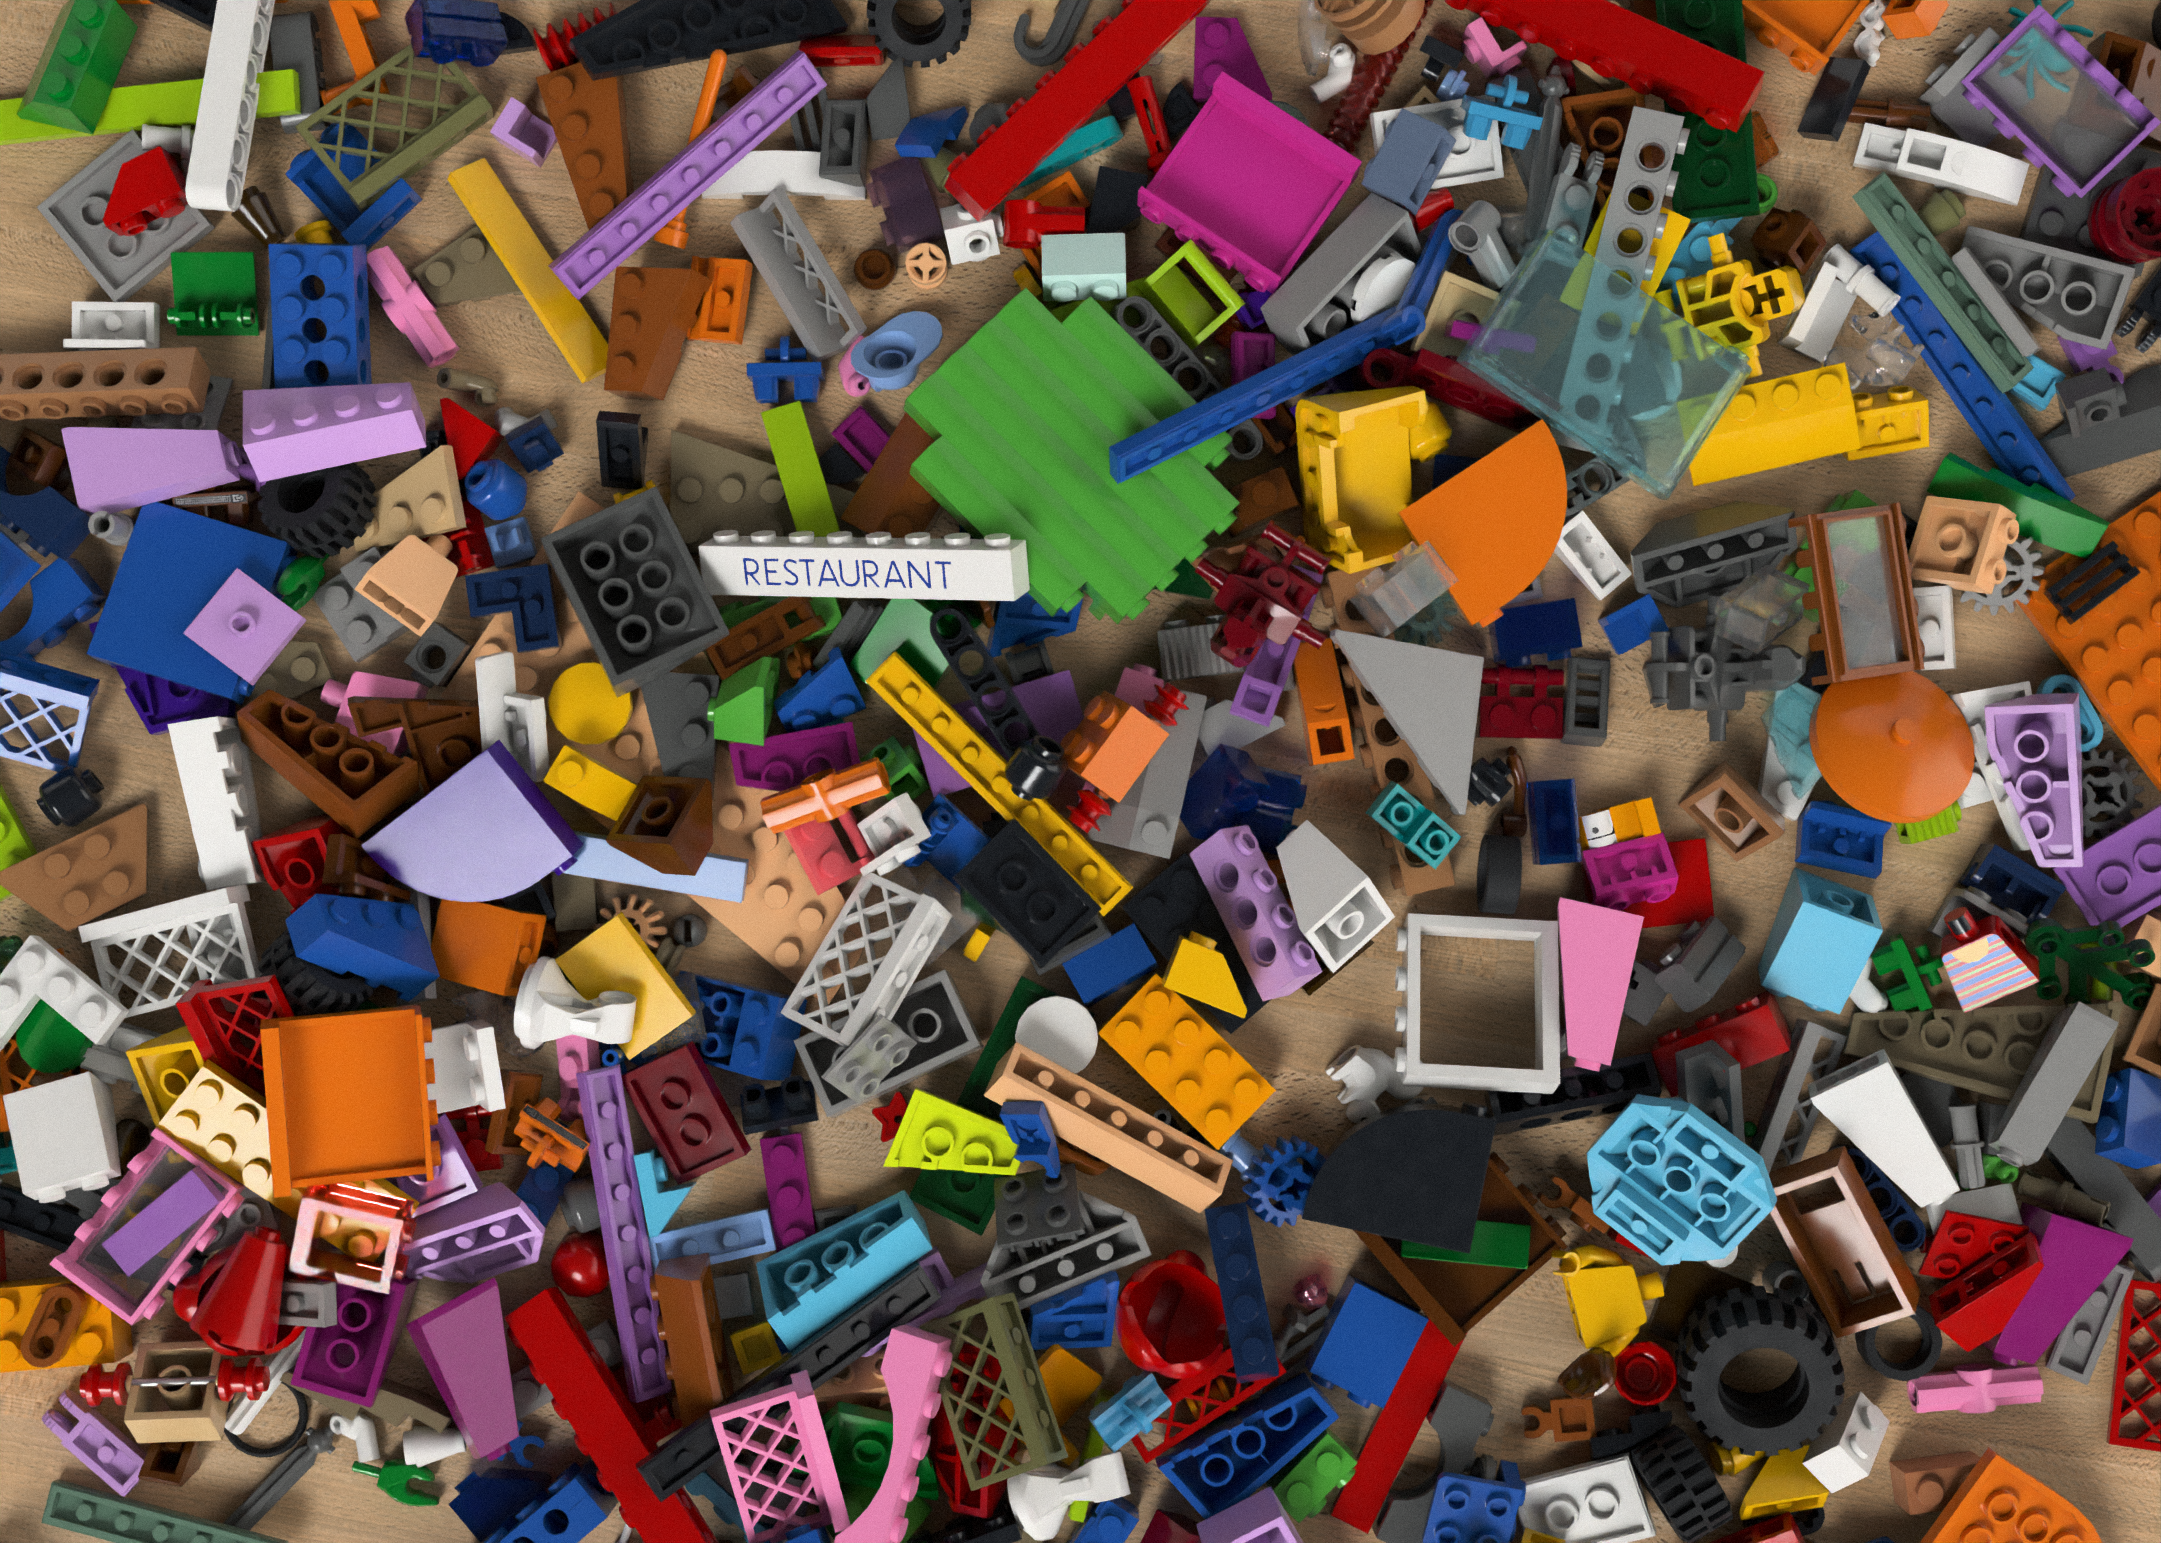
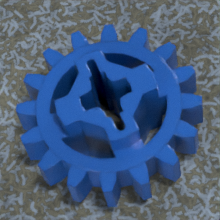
(1281, 1178)

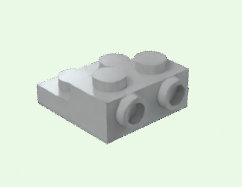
(355, 619)

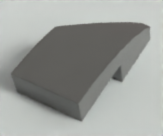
(889, 103)

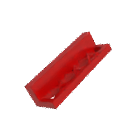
(1184, 1388)

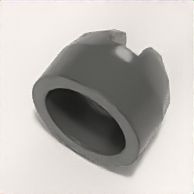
(698, 930)

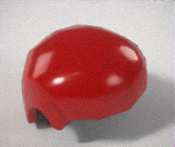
(580, 1264)
(1645, 1373)

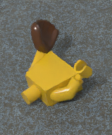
(1605, 1313)

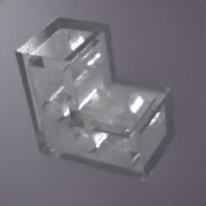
(1404, 590)

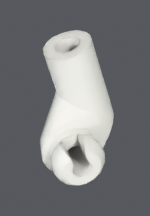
(1866, 995)

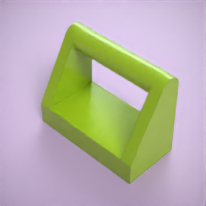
(1182, 303)

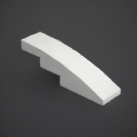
(1590, 556)

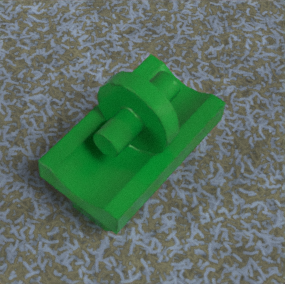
(1911, 992)

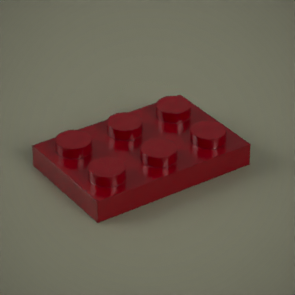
(685, 1113)

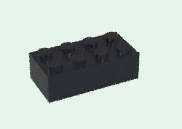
(1175, 906)

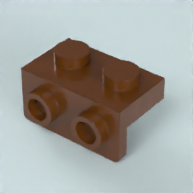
(356, 873)

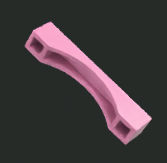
(912, 1375)

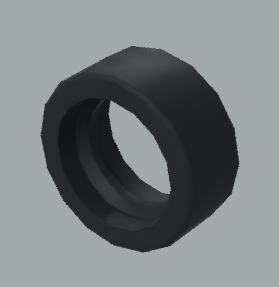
(1499, 874)
(1914, 1367)

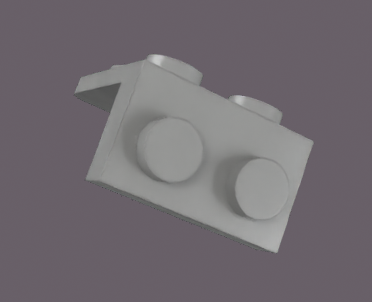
(1946, 92)

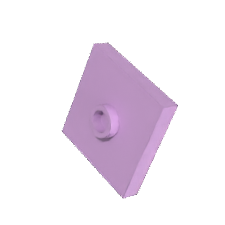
(244, 626)

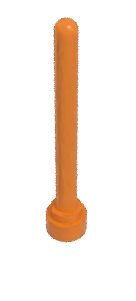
(674, 231)

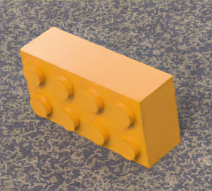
(1186, 1060)
(99, 1339)

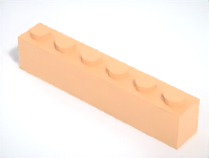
(1112, 1128)

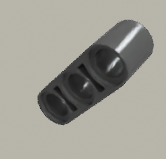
(297, 48)

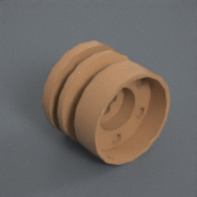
(1373, 24)

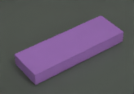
(163, 1221)

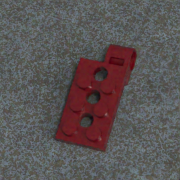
(1446, 382)

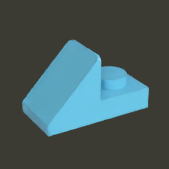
(658, 1202)

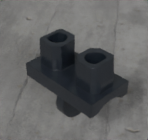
(778, 1106)

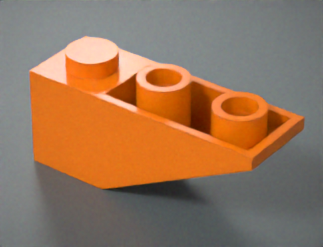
(1322, 705)

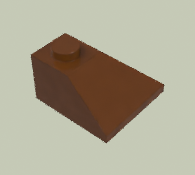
(667, 824)

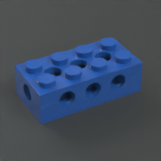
(299, 306)
(565, 1514)

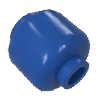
(495, 489)

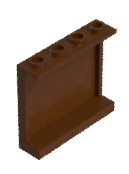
(1464, 1293)

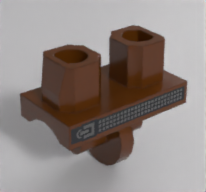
(235, 499)

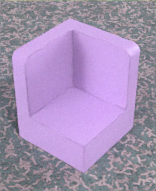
(524, 133)

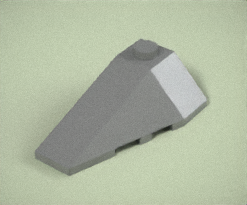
(1152, 806)

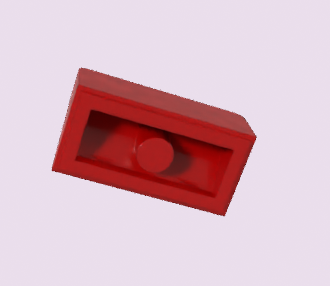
(843, 51)

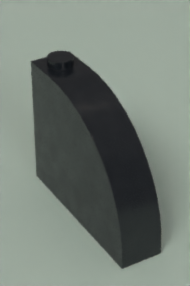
(1407, 1175)

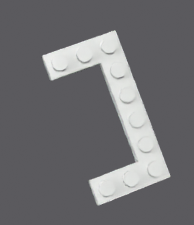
(45, 974)

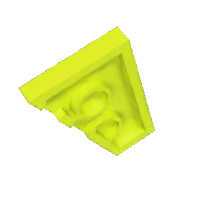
(951, 1138)

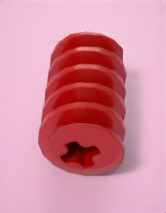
(555, 46)

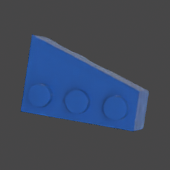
(366, 938)

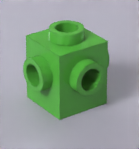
(901, 767)

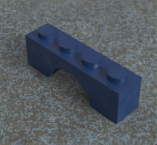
(46, 516)
(1241, 1293)

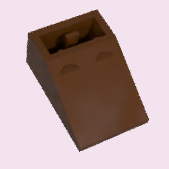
(2137, 68)

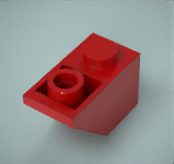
(145, 191)

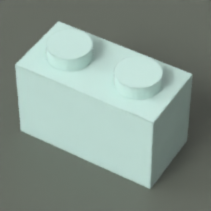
(1083, 267)

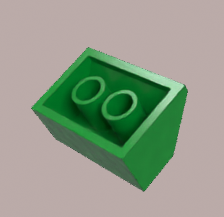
(79, 65)

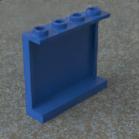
(166, 581)

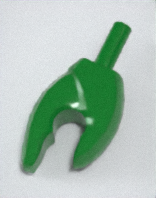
(301, 580)
(394, 1481)

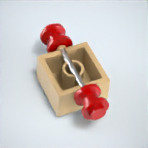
(175, 1390)

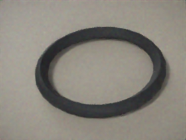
(257, 1452)

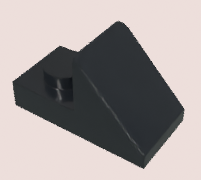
(621, 449)

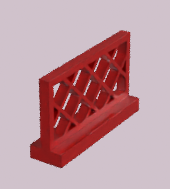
(216, 1028)
(2121, 1371)

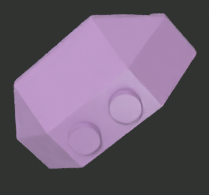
(475, 1237)

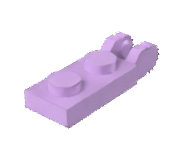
(97, 1443)

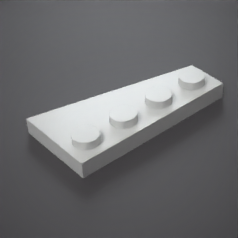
(1973, 709)

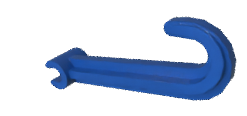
(1410, 310)

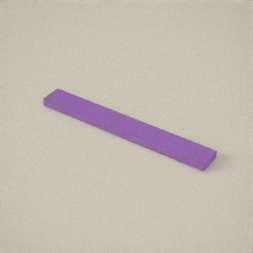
(688, 175)
(623, 1231)

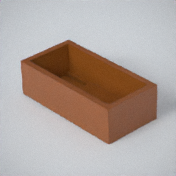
(1838, 1238)

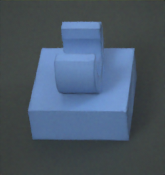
(511, 542)

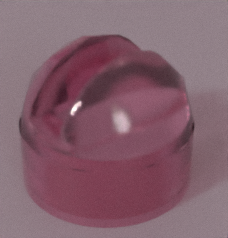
(1311, 1292)

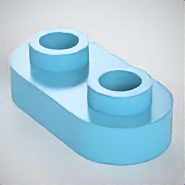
(2089, 719)

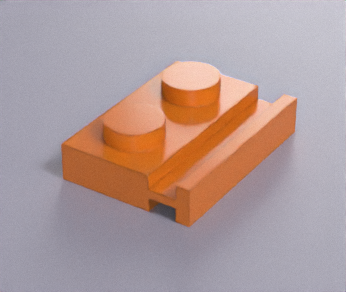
(725, 304)

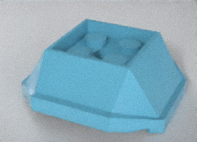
(1677, 1181)

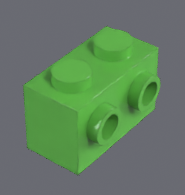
(1313, 1474)

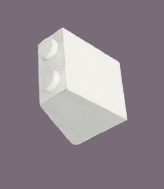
(1330, 896)
(63, 1136)

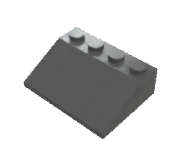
(635, 590)

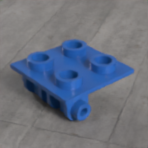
(952, 841)

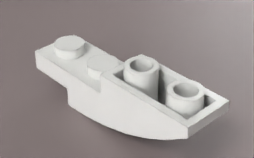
(1942, 162)

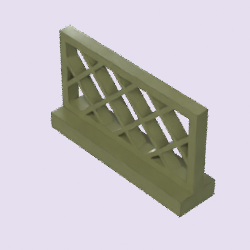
(409, 156)
(1023, 1388)

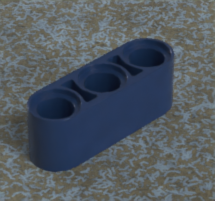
(1892, 1205)

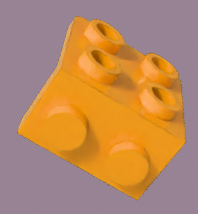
(1068, 1386)

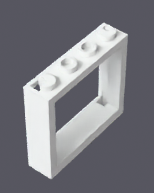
(1546, 983)

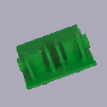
(214, 294)

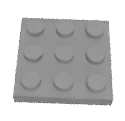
(117, 261)

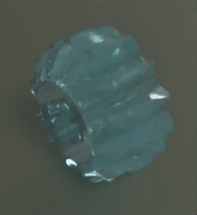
(1421, 629)

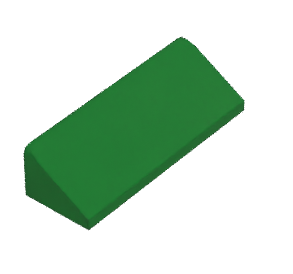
(1491, 1245)

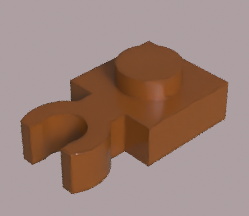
(1568, 1418)

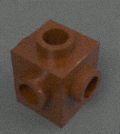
(1788, 240)

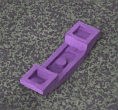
(1268, 673)

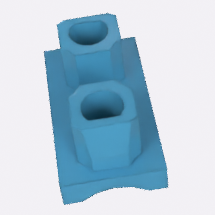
(1517, 121)
(1129, 1410)

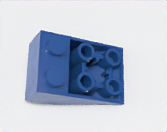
(746, 1029)

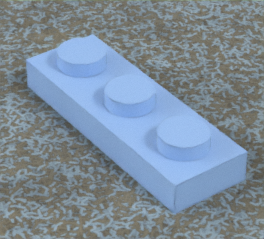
(721, 1238)

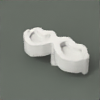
(1868, 41)

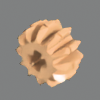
(641, 915)

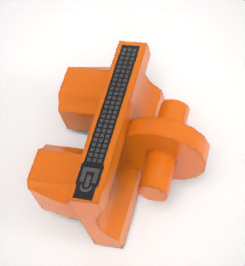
(550, 1140)

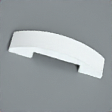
(774, 169)

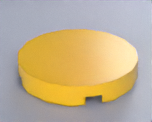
(586, 705)

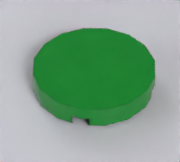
(50, 1041)

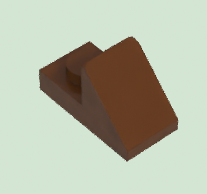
(41, 460)
(170, 1462)

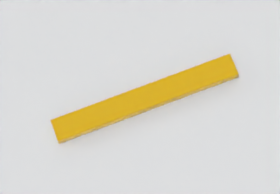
(985, 771)

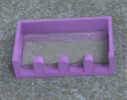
(2059, 103)

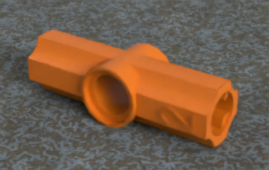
(825, 795)

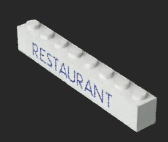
(866, 566)

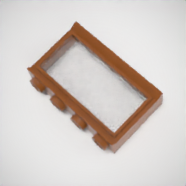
(1861, 593)

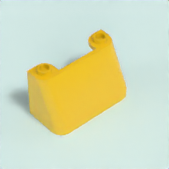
(1357, 472)

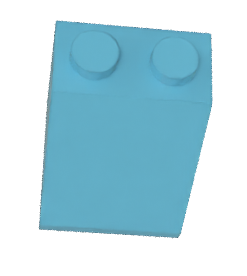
(1819, 942)

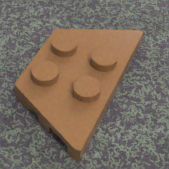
(87, 872)

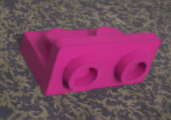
(1631, 872)

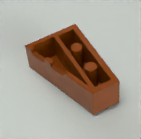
(648, 328)

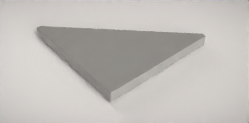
(1427, 700)

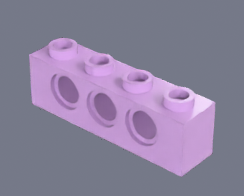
(1255, 912)

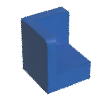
(1632, 624)

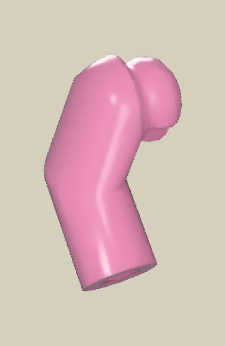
(852, 381)

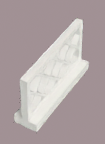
(165, 917)
(889, 974)

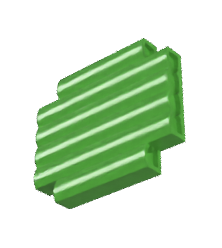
(1025, 453)

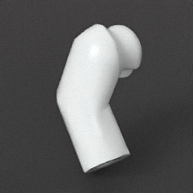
(1339, 74)
(360, 1430)

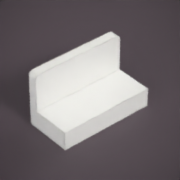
(1820, 318)

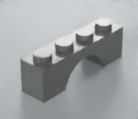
(1459, 1420)

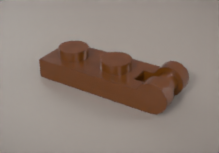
(764, 635)

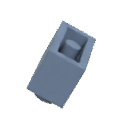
(1408, 160)

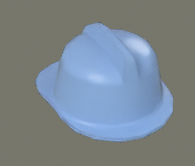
(896, 349)

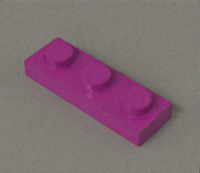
(788, 1189)

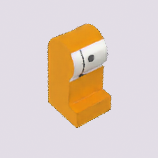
(1618, 823)

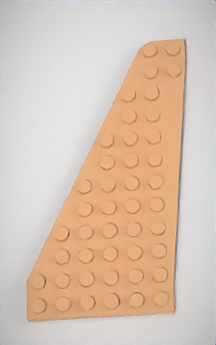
(780, 907)

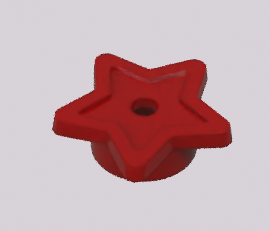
(887, 1113)

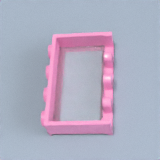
(149, 1176)

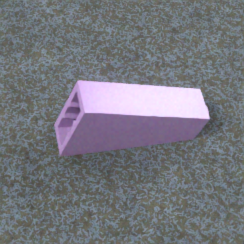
(143, 466)

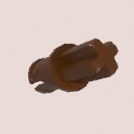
(1889, 113)

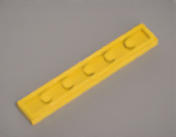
(530, 269)

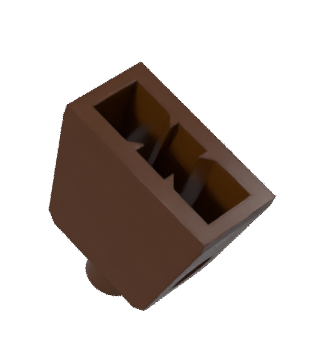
(1263, 499)

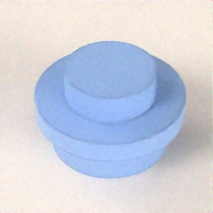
(1453, 86)

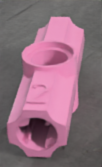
(410, 307)
(1975, 1388)

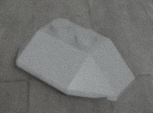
(1035, 1274)

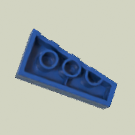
(1247, 1446)

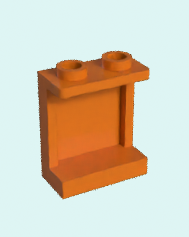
(486, 944)

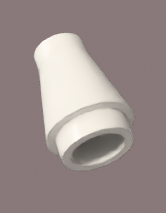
(428, 1445)

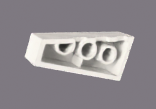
(219, 799)

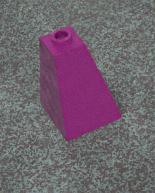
(2075, 1262)
(470, 1366)

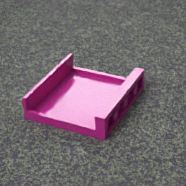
(1249, 185)

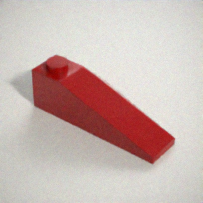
(296, 857)

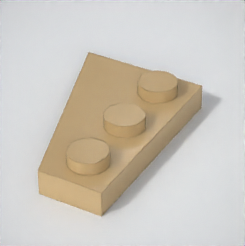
(416, 503)

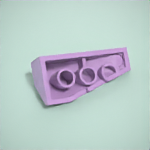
(2041, 767)

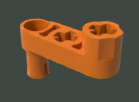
(351, 21)

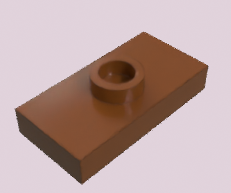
(518, 1090)

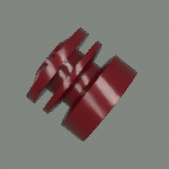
(2113, 215)

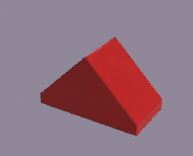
(469, 437)

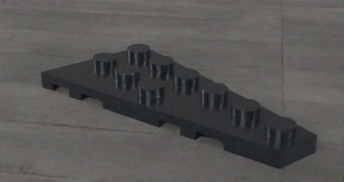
(686, 31)

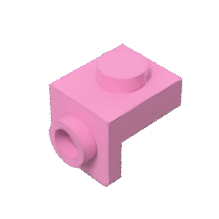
(1482, 48)

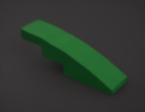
(2038, 510)

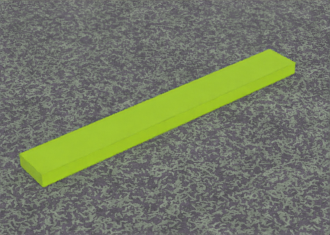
(155, 105)

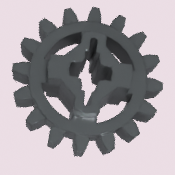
(2114, 792)

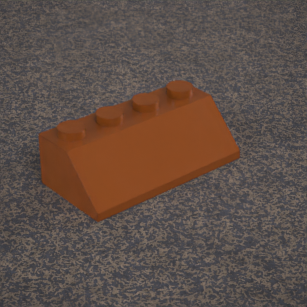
(889, 495)
(693, 1335)

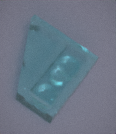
(1788, 726)

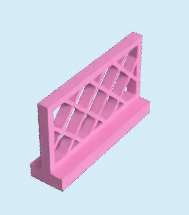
(812, 1444)

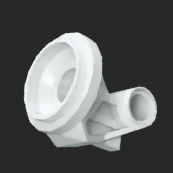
(553, 1009)
(1043, 1494)

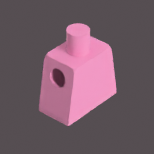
(372, 685)

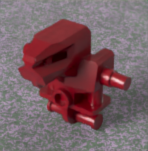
(1264, 597)

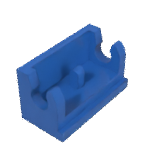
(1110, 965)

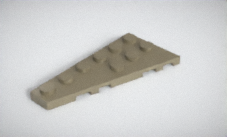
(731, 491)
(1975, 1049)

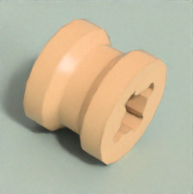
(926, 257)

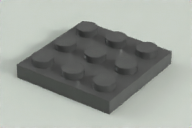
(2062, 221)

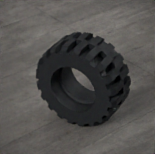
(1767, 1418)

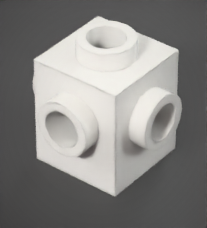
(967, 237)

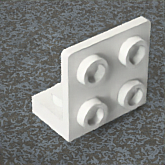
(465, 1067)

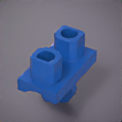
(803, 374)

